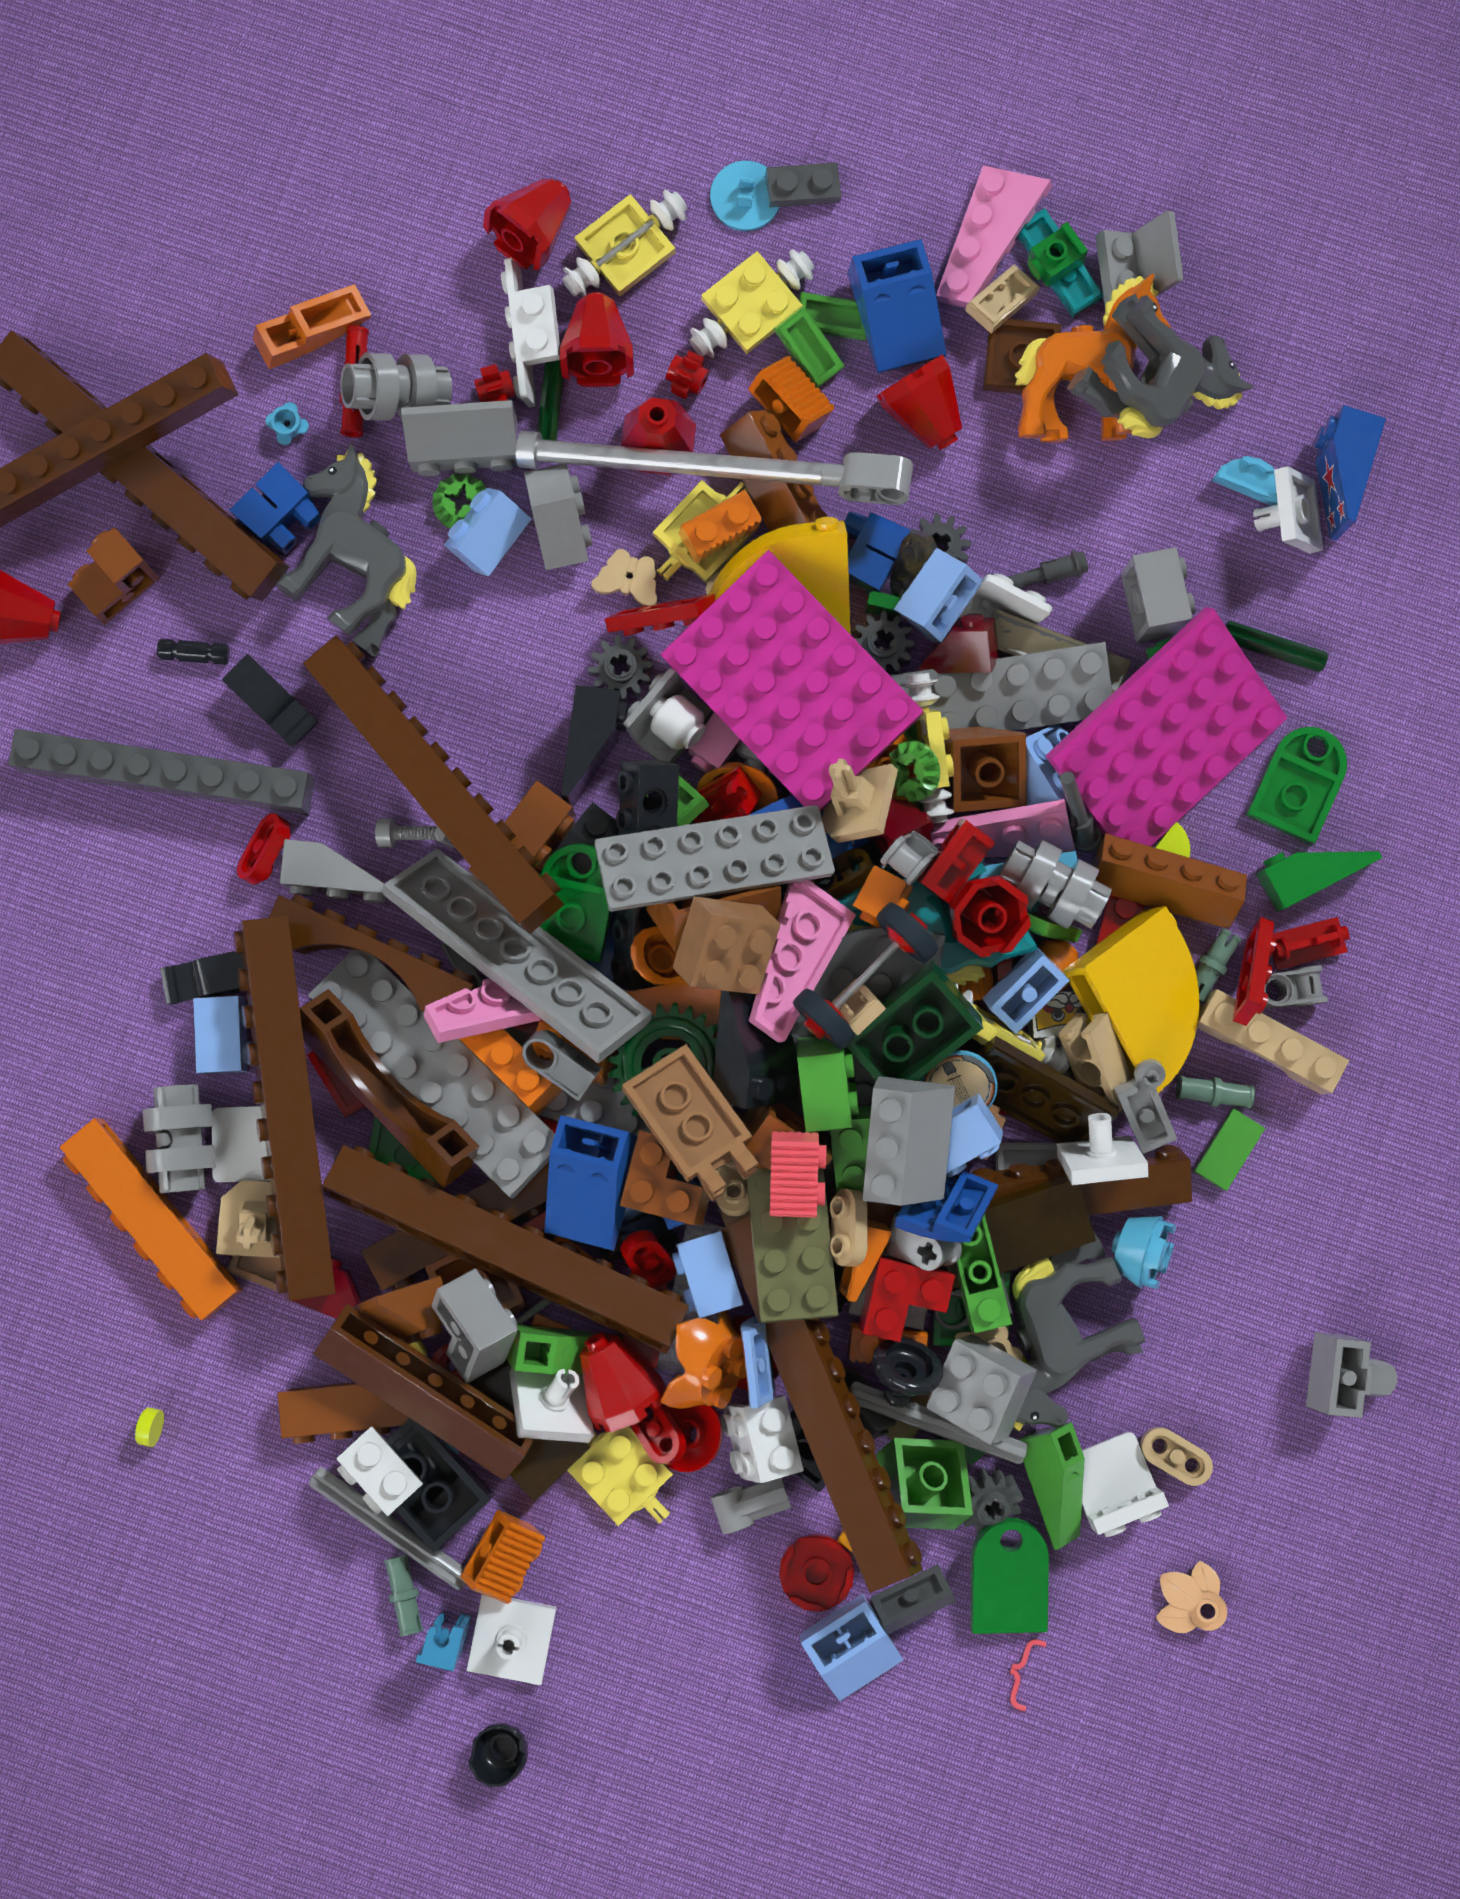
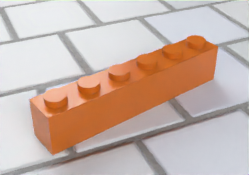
(150, 1219)

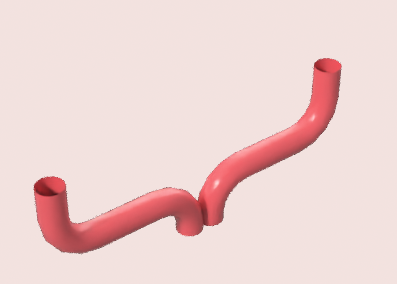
(1014, 1667)

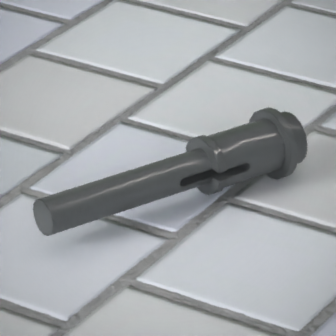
(1053, 570)
(1086, 834)

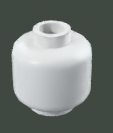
(677, 722)

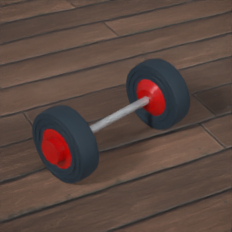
(907, 934)

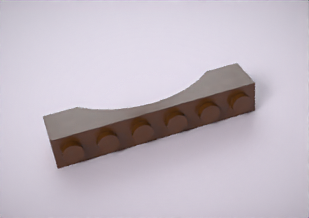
(327, 931)
(429, 1136)

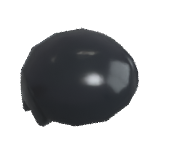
(498, 1754)

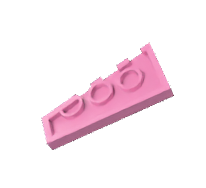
(994, 218)
(1027, 824)
(803, 948)
(476, 1012)

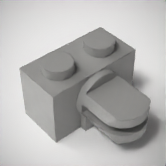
(1345, 1374)

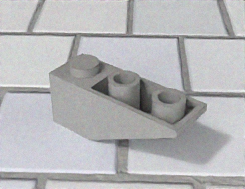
(319, 868)

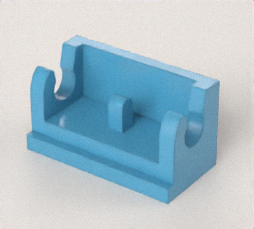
(443, 1647)

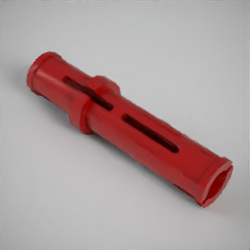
(355, 343)

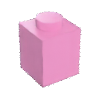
(715, 745)

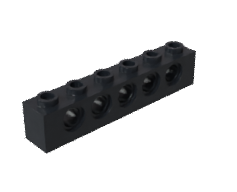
(661, 783)

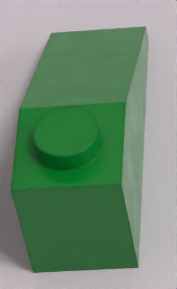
(1306, 873)

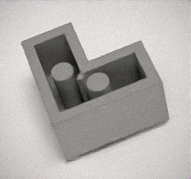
(556, 511)
(477, 1322)

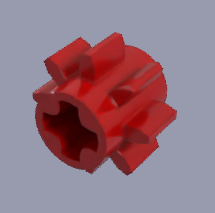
(687, 374)
(494, 385)

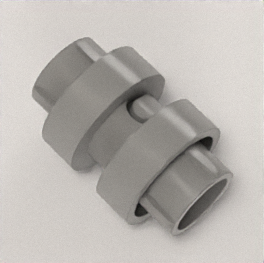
(381, 386)
(1066, 890)
(179, 1144)

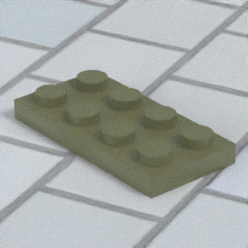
(790, 1258)

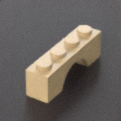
(1285, 1048)

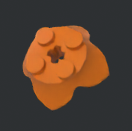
(711, 1363)

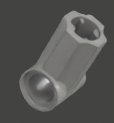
(740, 1506)

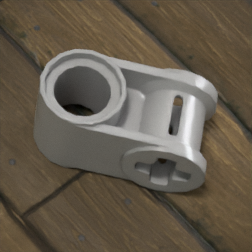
(910, 856)
(1297, 988)
(921, 1251)

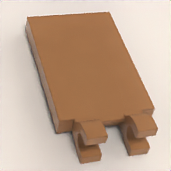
(691, 1120)

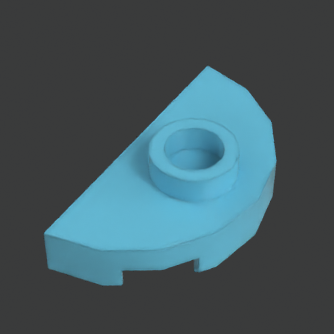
(1249, 477)

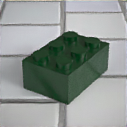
(918, 1028)

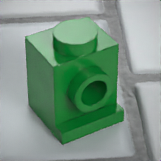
(1052, 268)

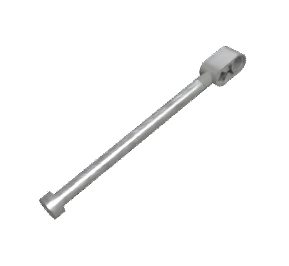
(859, 479)

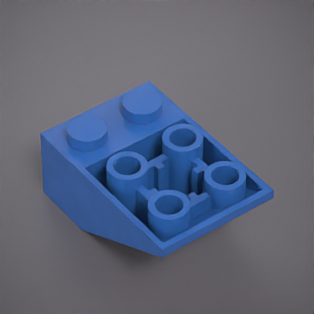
(897, 305)
(587, 1181)

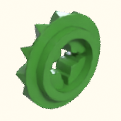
(452, 487)
(926, 769)

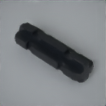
(193, 651)

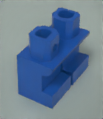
(271, 523)
(874, 549)

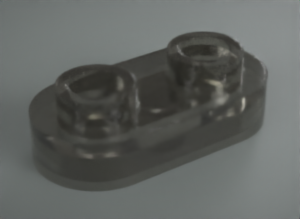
(906, 564)

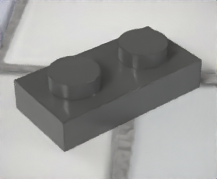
(803, 185)
(913, 1599)

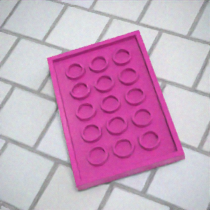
(791, 681)
(1169, 732)

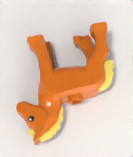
(1064, 355)

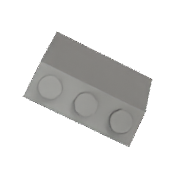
(460, 437)
(908, 1141)

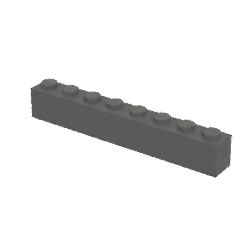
(161, 771)

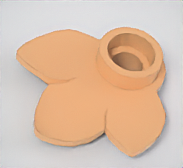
(1187, 1596)

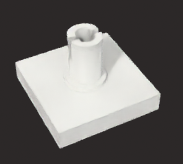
(1295, 512)
(1101, 1156)
(551, 1406)
(512, 1639)

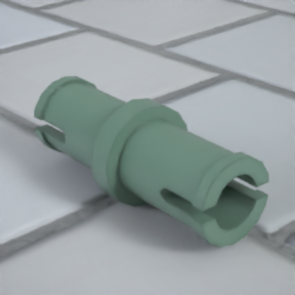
(1215, 961)
(1215, 1092)
(403, 1595)

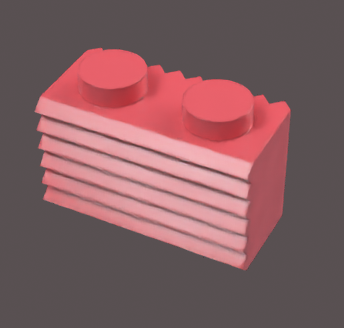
(795, 1174)

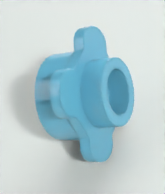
(285, 413)

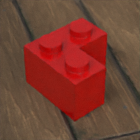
(893, 1288)

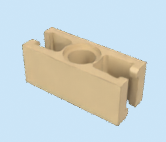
(1095, 1055)

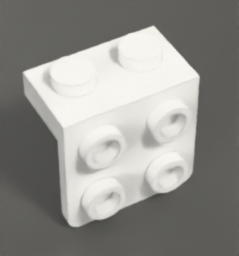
(999, 593)
(237, 1144)
(762, 1440)
(378, 1472)
(1118, 1486)

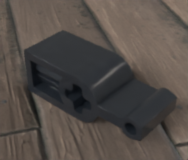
(270, 700)
(202, 978)

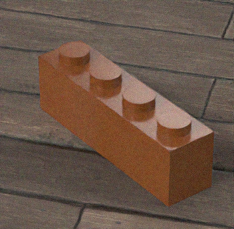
(779, 503)
(1170, 880)
(333, 1410)

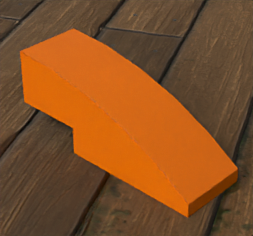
(310, 325)

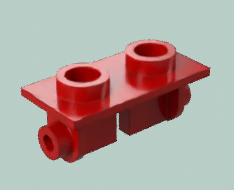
(1309, 943)

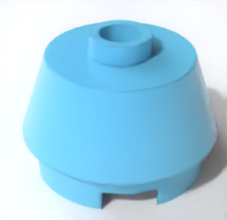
(1143, 1250)

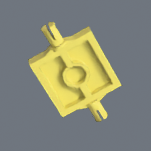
(667, 533)
(621, 1475)

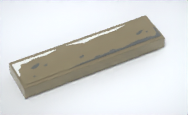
(1024, 637)

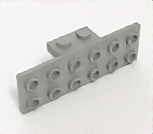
(713, 858)

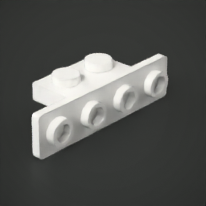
(533, 326)

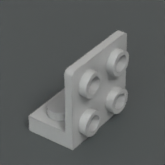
(1141, 253)
(639, 718)

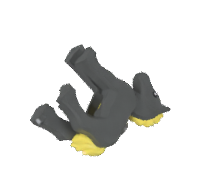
(1169, 379)
(357, 547)
(1051, 1333)

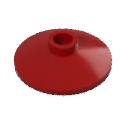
(708, 1438)

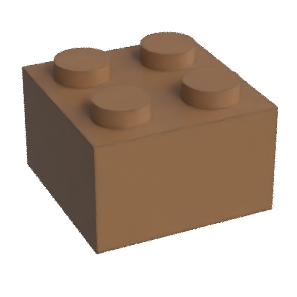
(726, 945)

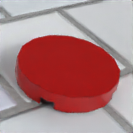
(816, 1572)

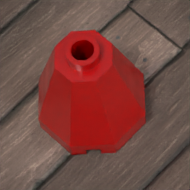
(529, 221)
(596, 344)
(925, 404)
(659, 425)
(25, 612)
(989, 916)
(617, 1383)

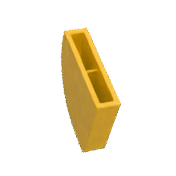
(811, 552)
(1146, 987)

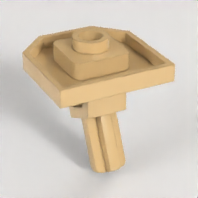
(858, 802)
(244, 1221)

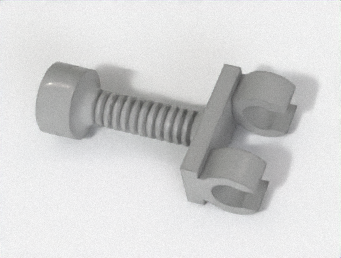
(388, 833)

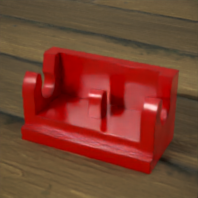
(729, 796)
(956, 860)

